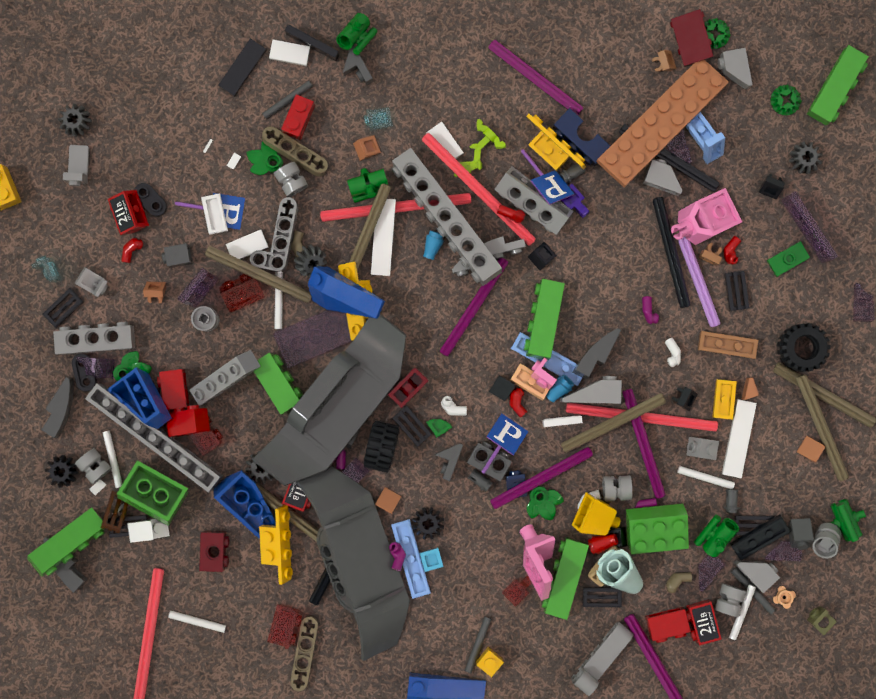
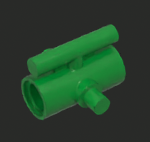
(356, 33)
(367, 184)
(847, 520)
(717, 536)

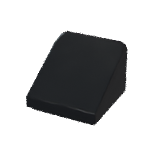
(542, 256)
(502, 388)
(621, 535)

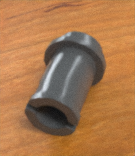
(571, 173)
(480, 480)
(731, 501)

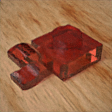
(516, 590)

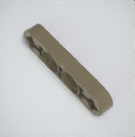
(293, 153)
(304, 653)

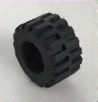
(787, 350)
(381, 446)

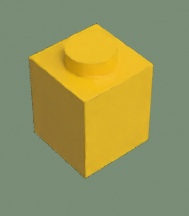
(489, 662)

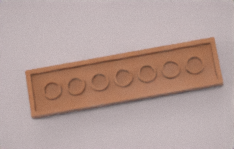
(662, 122)

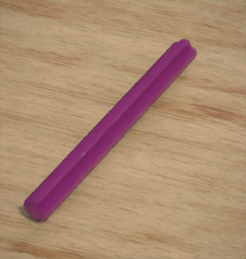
(535, 77)
(470, 312)
(644, 446)
(541, 478)
(652, 657)

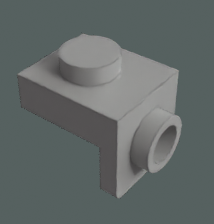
(92, 282)
(702, 448)

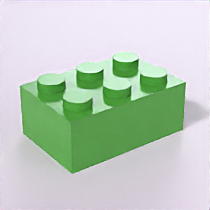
(278, 383)
(152, 493)
(657, 528)

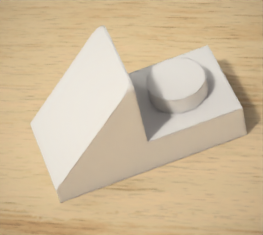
(147, 530)

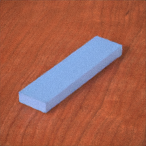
(557, 363)
(412, 564)

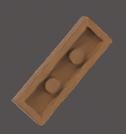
(727, 344)

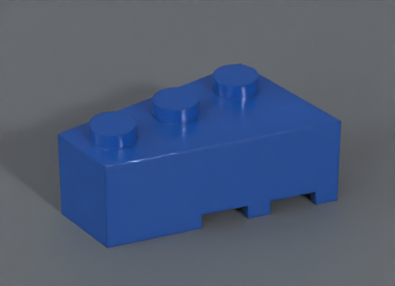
(141, 397)

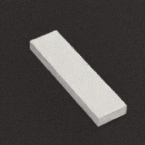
(383, 240)
(739, 438)

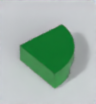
(438, 426)

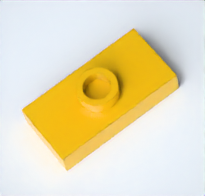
(724, 399)

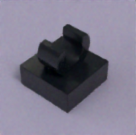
(772, 187)
(686, 399)

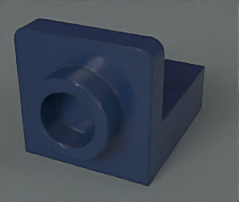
(514, 479)

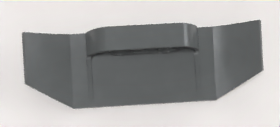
(336, 404)
(358, 558)

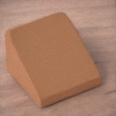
(366, 147)
(750, 389)
(811, 449)
(388, 500)

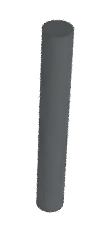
(286, 100)
(757, 595)
(477, 645)

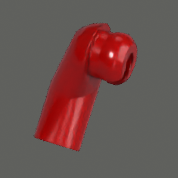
(514, 215)
(129, 247)
(729, 250)
(515, 401)

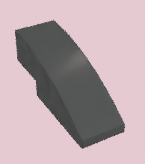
(596, 354)
(59, 408)
(69, 574)

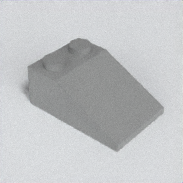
(600, 391)

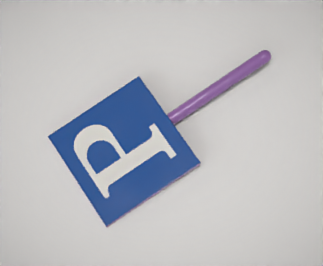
(549, 185)
(232, 206)
(506, 435)

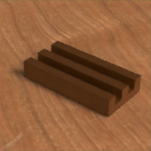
(110, 527)

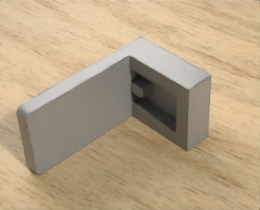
(77, 165)

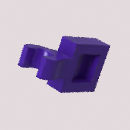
(575, 202)

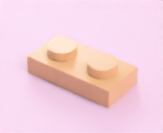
(523, 379)

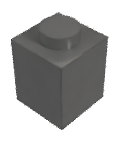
(177, 255)
(801, 533)

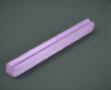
(699, 282)

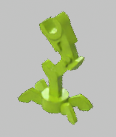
(489, 136)

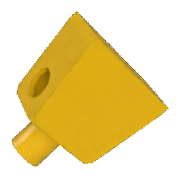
(595, 516)

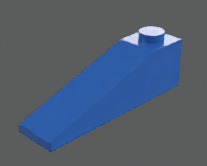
(341, 294)
(244, 501)
(444, 687)

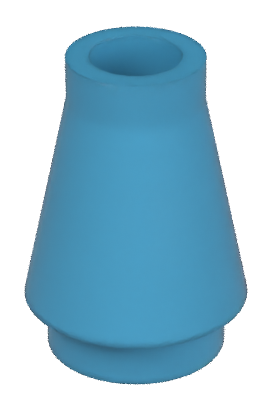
(433, 244)
(560, 388)

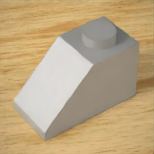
(736, 67)
(662, 177)
(759, 573)

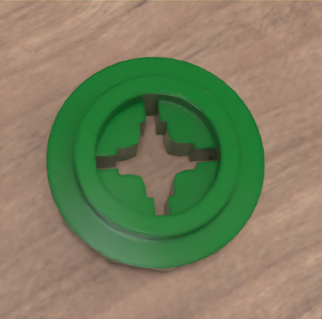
(722, 28)
(777, 100)

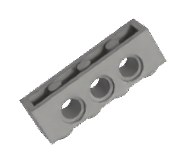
(515, 179)
(64, 345)
(225, 377)

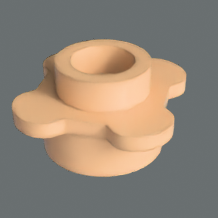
(790, 595)

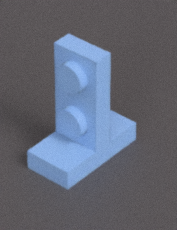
(707, 139)

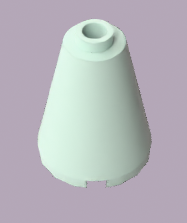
(619, 571)

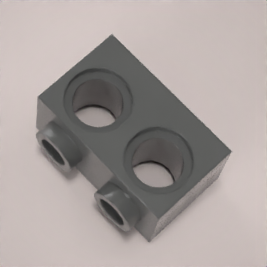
(497, 474)

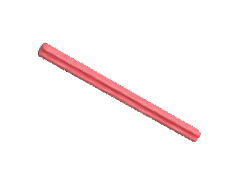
(476, 186)
(401, 206)
(646, 418)
(149, 632)

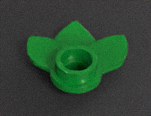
(262, 159)
(128, 363)
(545, 505)

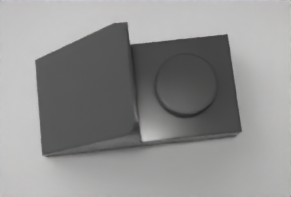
(355, 62)
(451, 454)

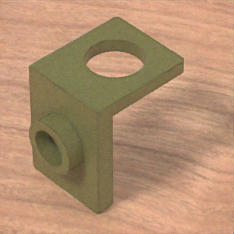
(817, 615)

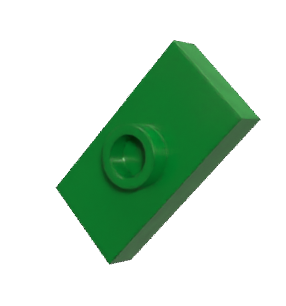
(788, 259)

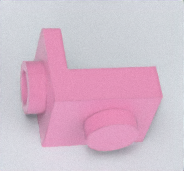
(543, 378)

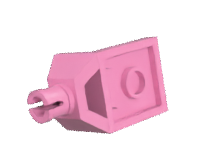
(706, 218)
(536, 551)

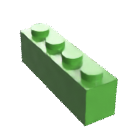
(837, 85)
(545, 319)
(66, 542)
(566, 577)

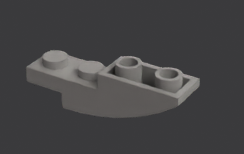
(496, 248)

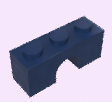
(567, 128)

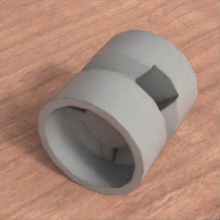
(290, 178)
(205, 319)
(90, 459)
(617, 488)
(827, 540)
(730, 600)

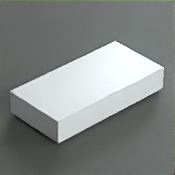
(289, 52)
(443, 136)
(214, 214)
(247, 245)
(562, 421)

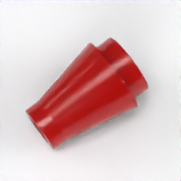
(602, 543)

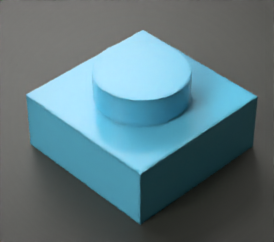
(431, 559)

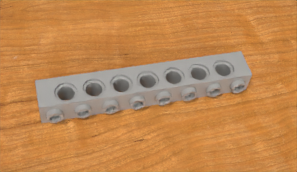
(410, 161)
(155, 439)

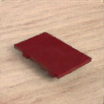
(692, 37)

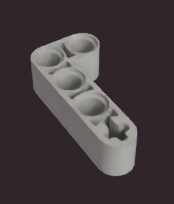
(270, 257)
(601, 658)

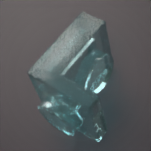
(378, 118)
(50, 270)

